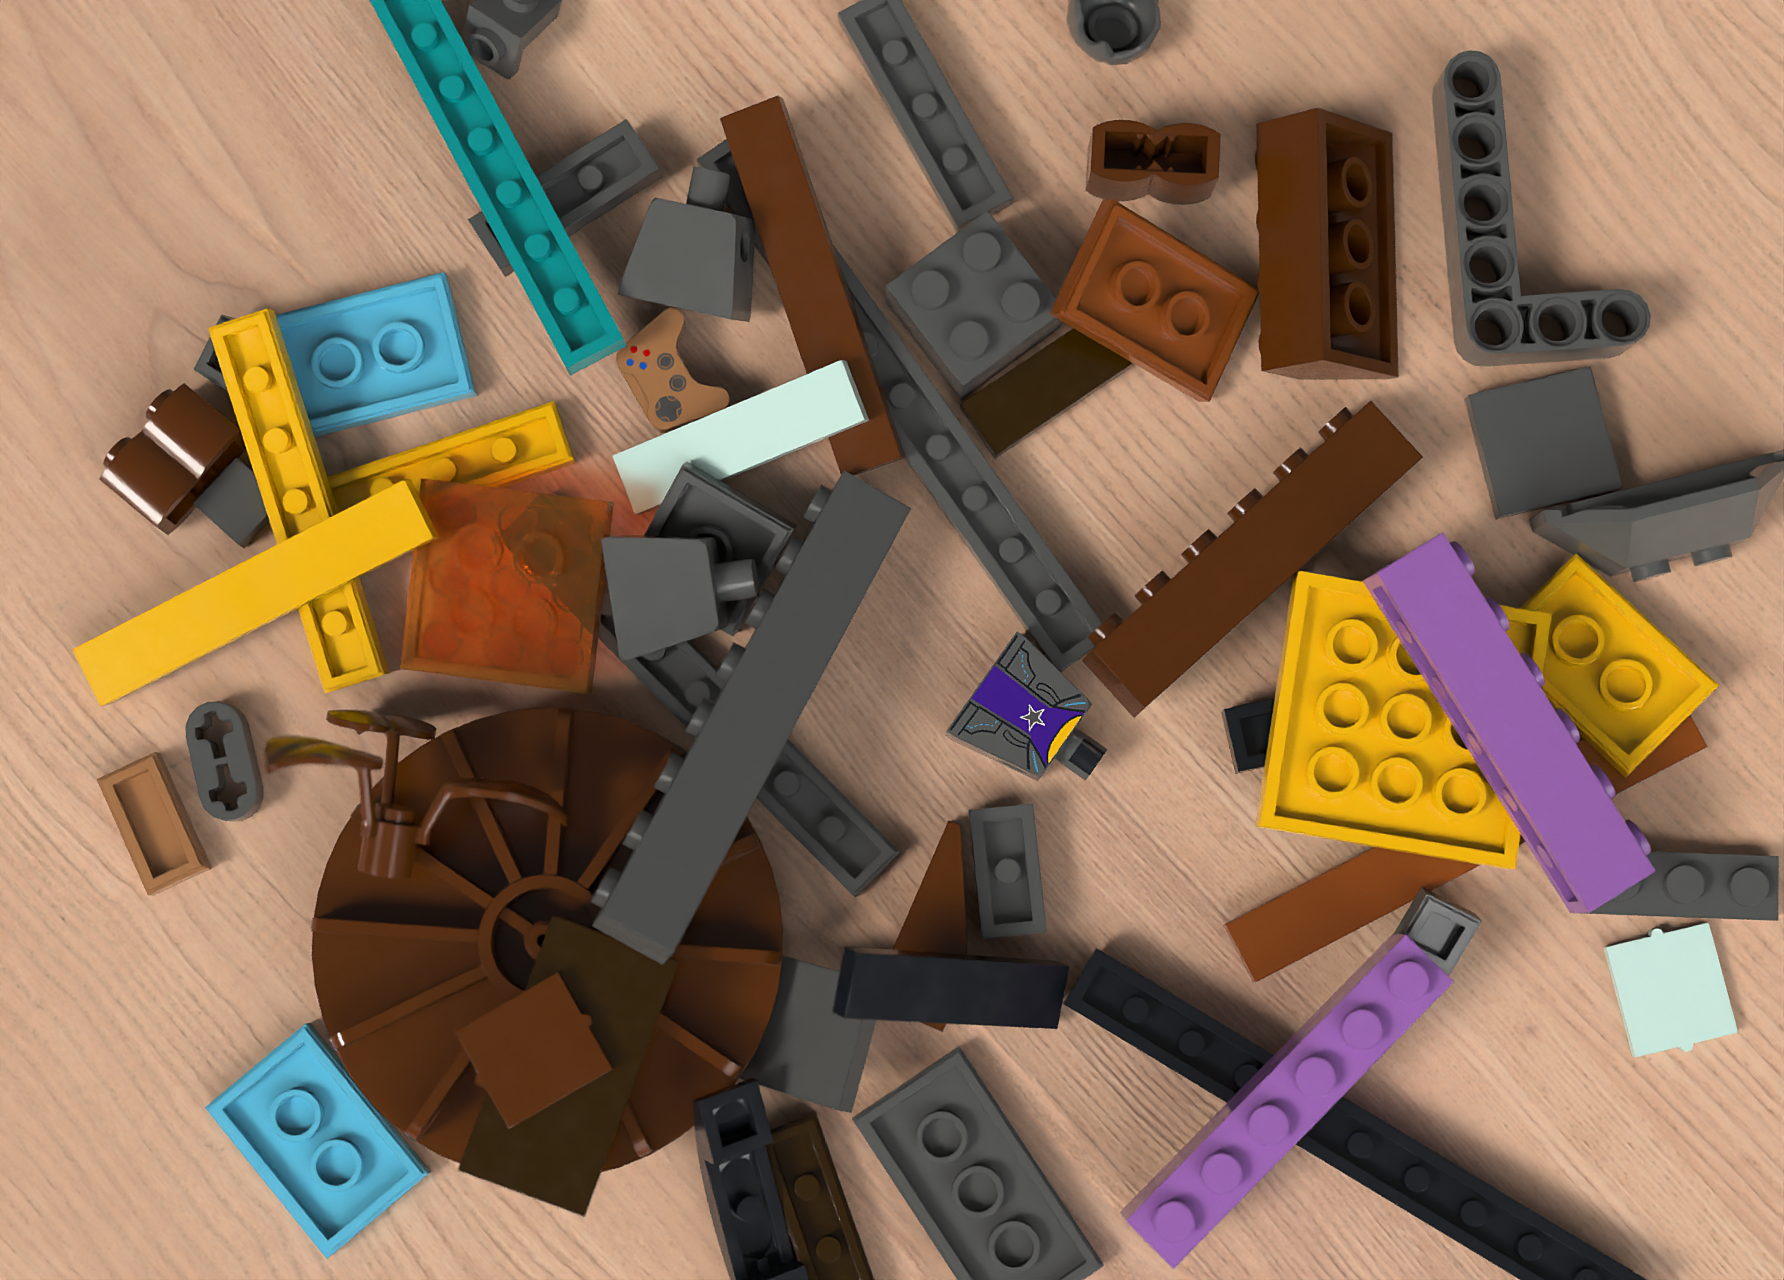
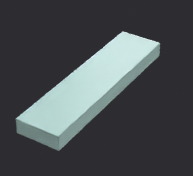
(744, 434)

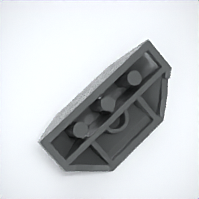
(1666, 519)

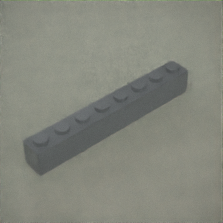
(751, 719)

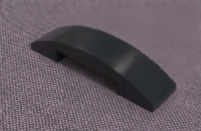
(741, 1186)

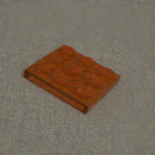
(508, 586)

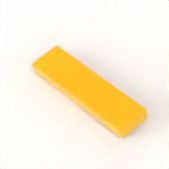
(484, 455)

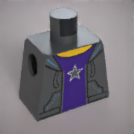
(1027, 716)

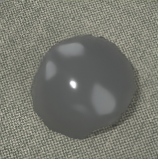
(1114, 29)

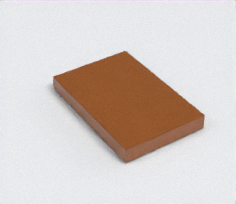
(1155, 301)

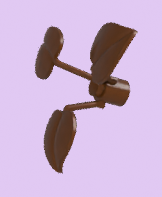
(391, 829)

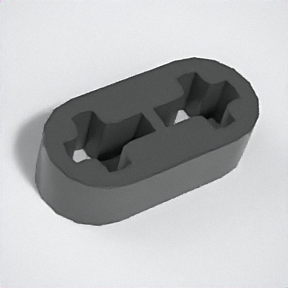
(209, 765)

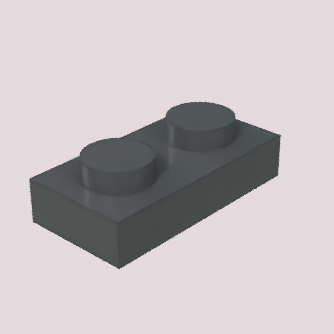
(1007, 871)

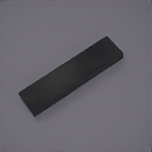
(949, 988)

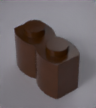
(1168, 164)
(172, 457)

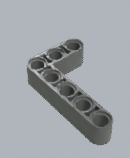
(1496, 242)

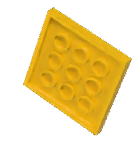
(1364, 742)

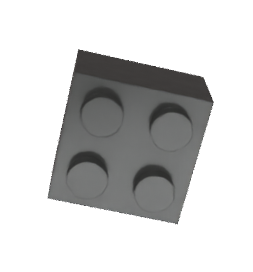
(973, 305)

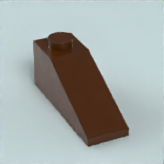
(938, 911)

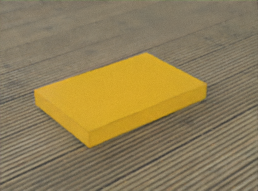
(1613, 667)

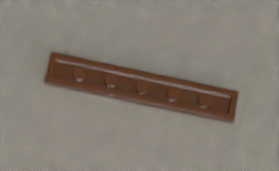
(809, 273)

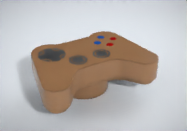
(661, 379)

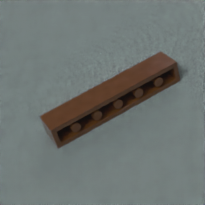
(1250, 558)

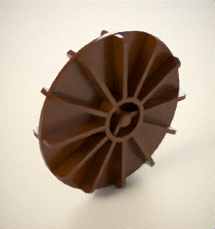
(461, 936)

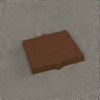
(533, 1050)

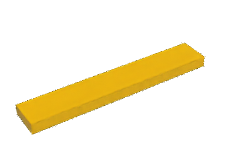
(294, 487)
(255, 592)

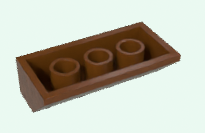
(1326, 248)

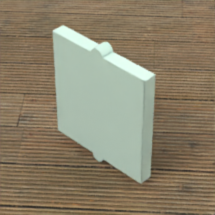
(1670, 989)

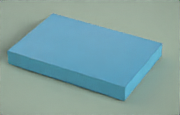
(378, 354)
(317, 1140)

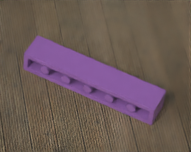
(1510, 724)
(1285, 1098)

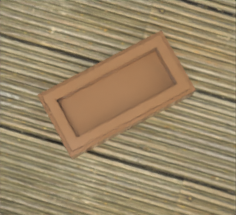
(154, 823)

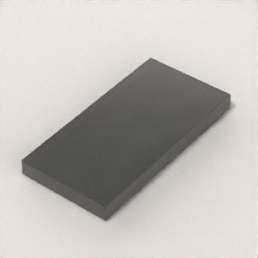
(973, 1179)

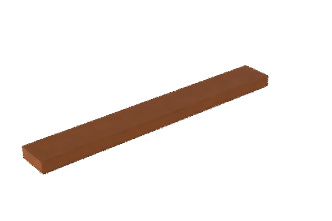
(1388, 879)

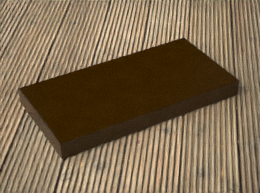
(565, 1146)

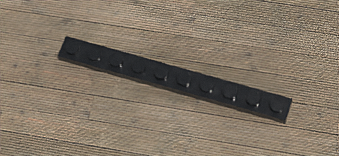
(1345, 1136)

